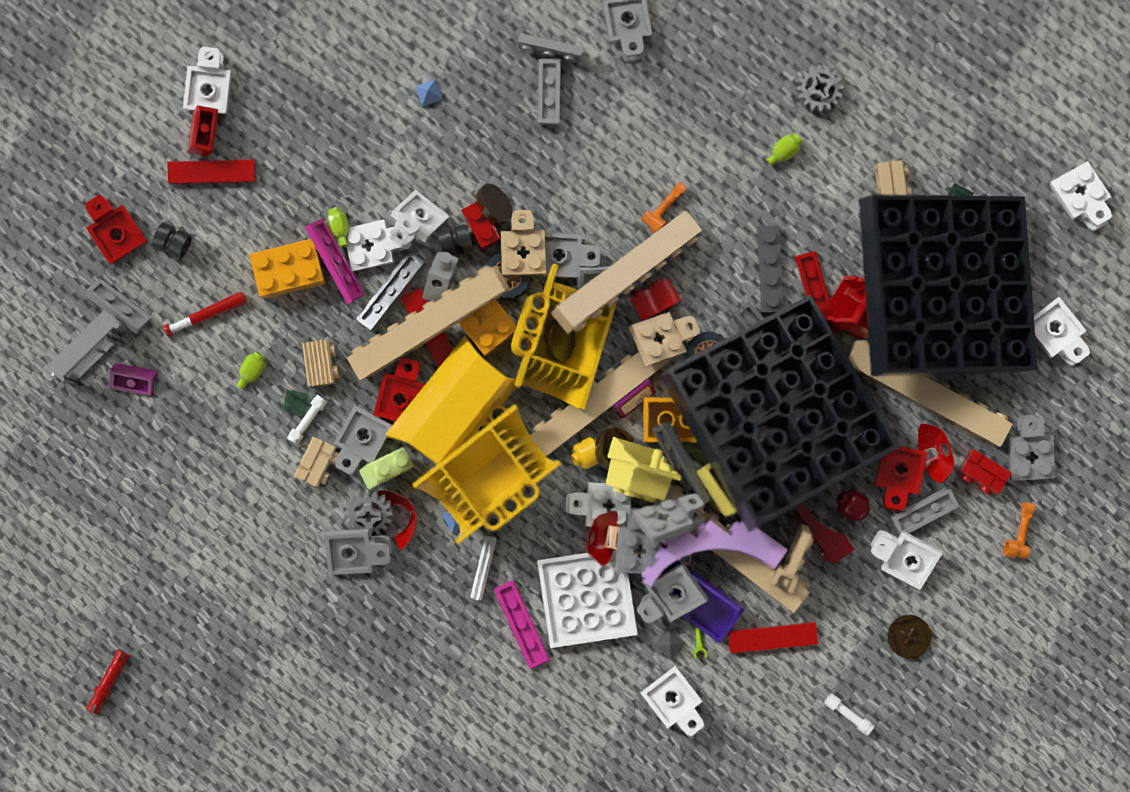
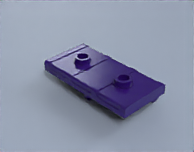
(715, 615)

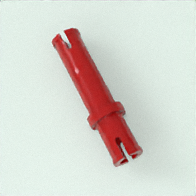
(107, 682)

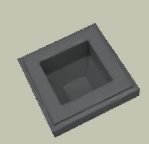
(669, 644)

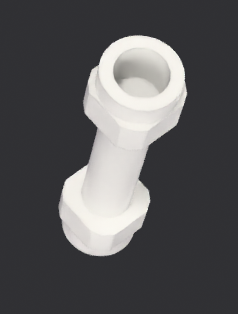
(296, 435)
(835, 704)

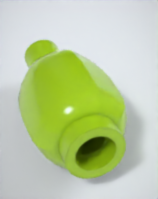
(785, 149)
(338, 225)
(251, 369)

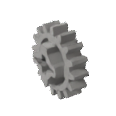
(827, 84)
(372, 503)

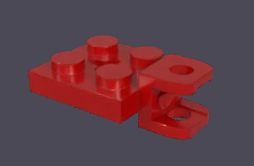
(105, 222)
(392, 385)
(898, 485)

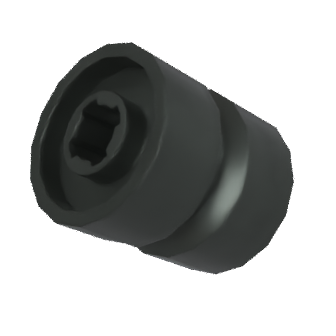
(169, 239)
(455, 240)

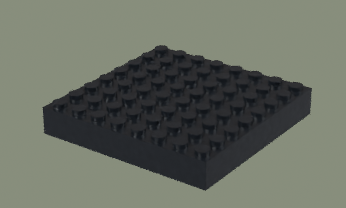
(947, 285)
(779, 412)

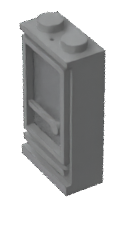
(87, 348)

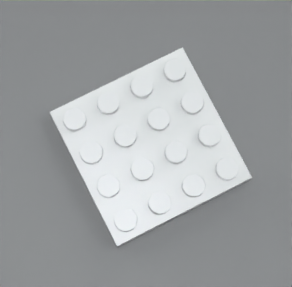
(585, 600)

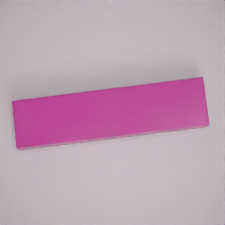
(334, 260)
(521, 624)

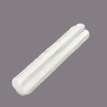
(483, 568)

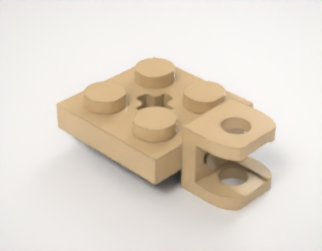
(523, 236)
(673, 337)
(794, 558)

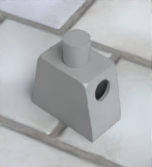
(443, 269)

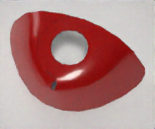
(941, 465)
(397, 500)
(599, 528)

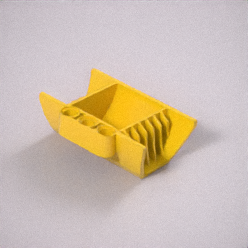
(562, 379)
(453, 404)
(488, 474)

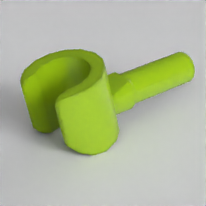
(699, 645)

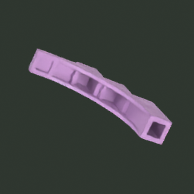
(711, 537)

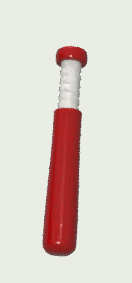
(209, 312)

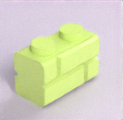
(386, 468)

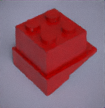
(848, 308)

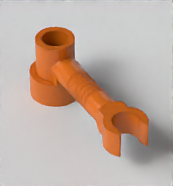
(654, 219)
(1018, 548)

